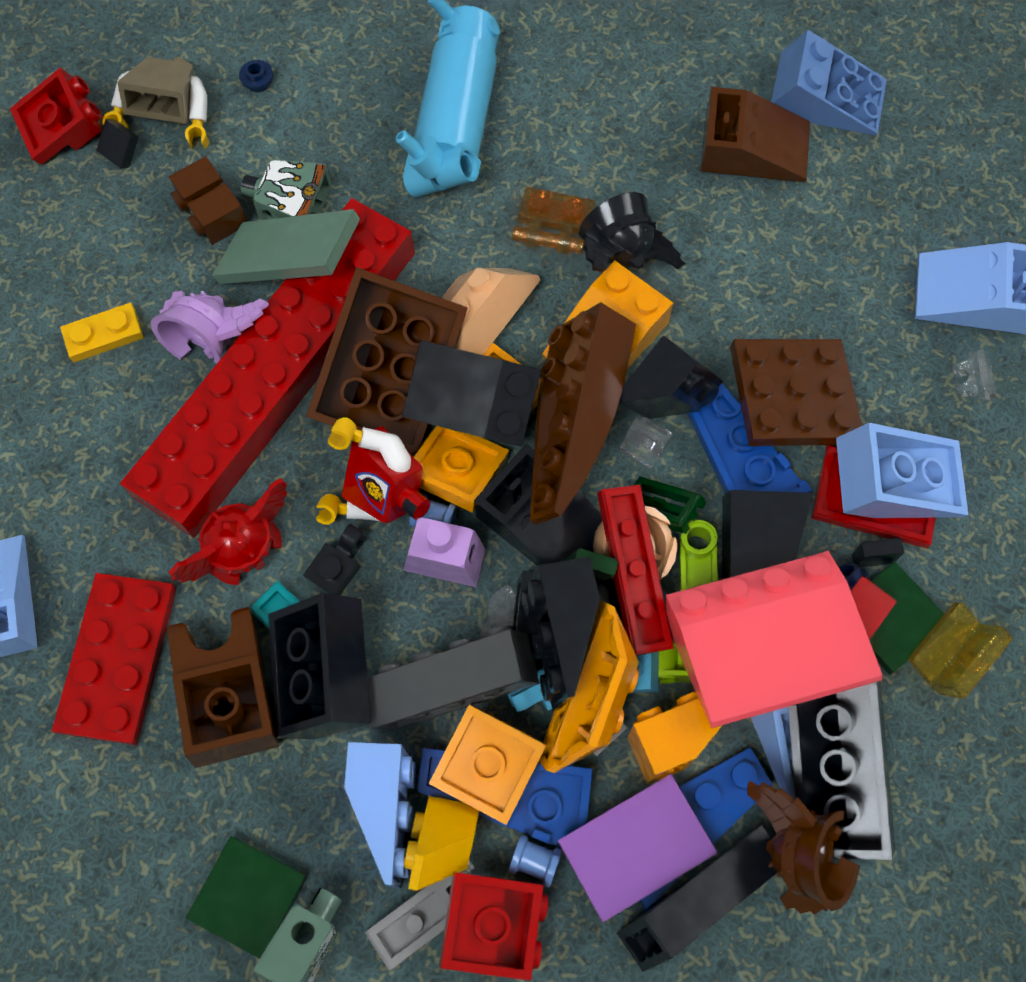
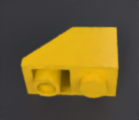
(443, 843)

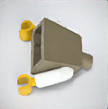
(162, 92)

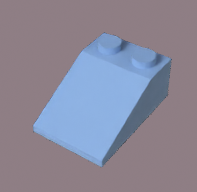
(900, 474)

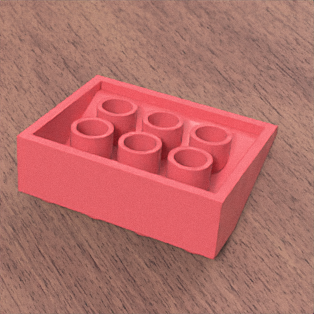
(771, 638)

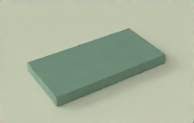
(287, 247)

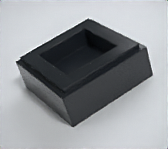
(117, 143)
(878, 552)

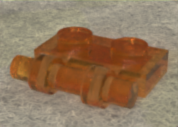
(554, 212)

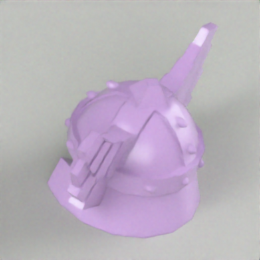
(203, 322)

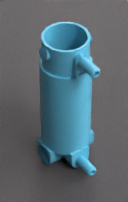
(453, 102)

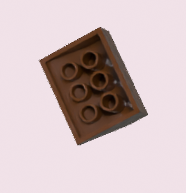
(376, 352)

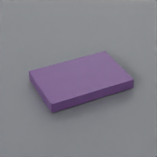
(636, 847)

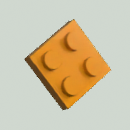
(459, 465)
(487, 764)

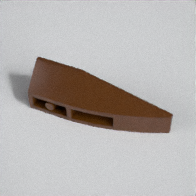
(577, 404)

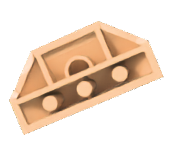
(491, 301)

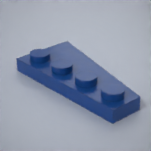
(736, 463)

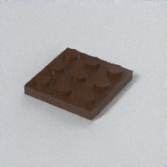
(794, 391)

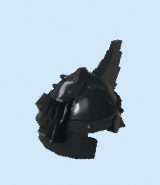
(625, 233)

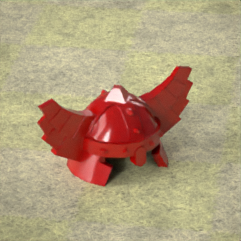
(235, 539)

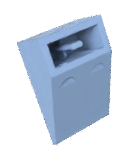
(974, 287)
(16, 603)
(377, 791)

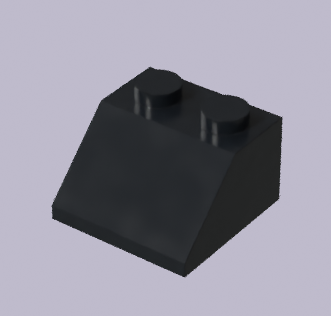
(669, 383)

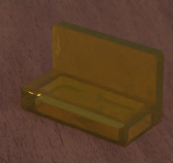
(958, 652)

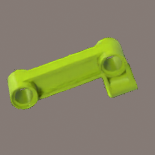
(695, 569)

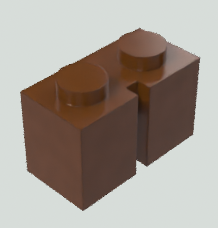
(210, 204)

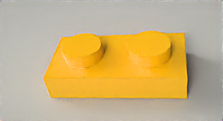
(102, 332)

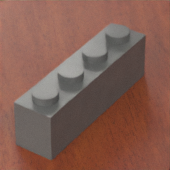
(451, 679)

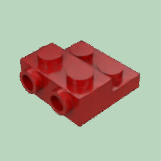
(56, 116)
(493, 926)

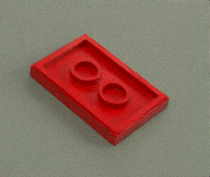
(829, 509)

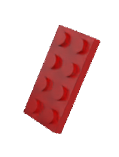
(115, 659)

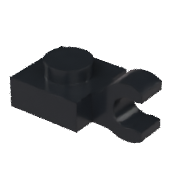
(335, 567)

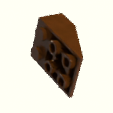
(753, 137)

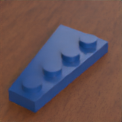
(719, 799)
(548, 806)

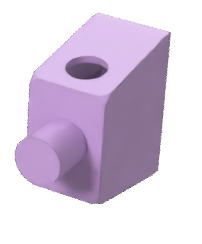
(444, 552)

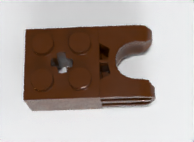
(219, 679)

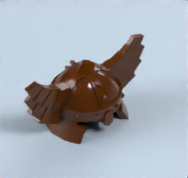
(804, 852)

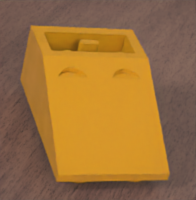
(670, 739)

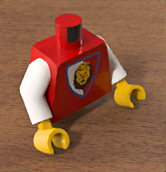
(379, 477)

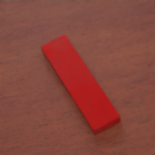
(636, 572)

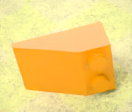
(633, 300)

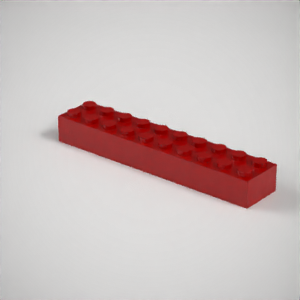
(258, 382)

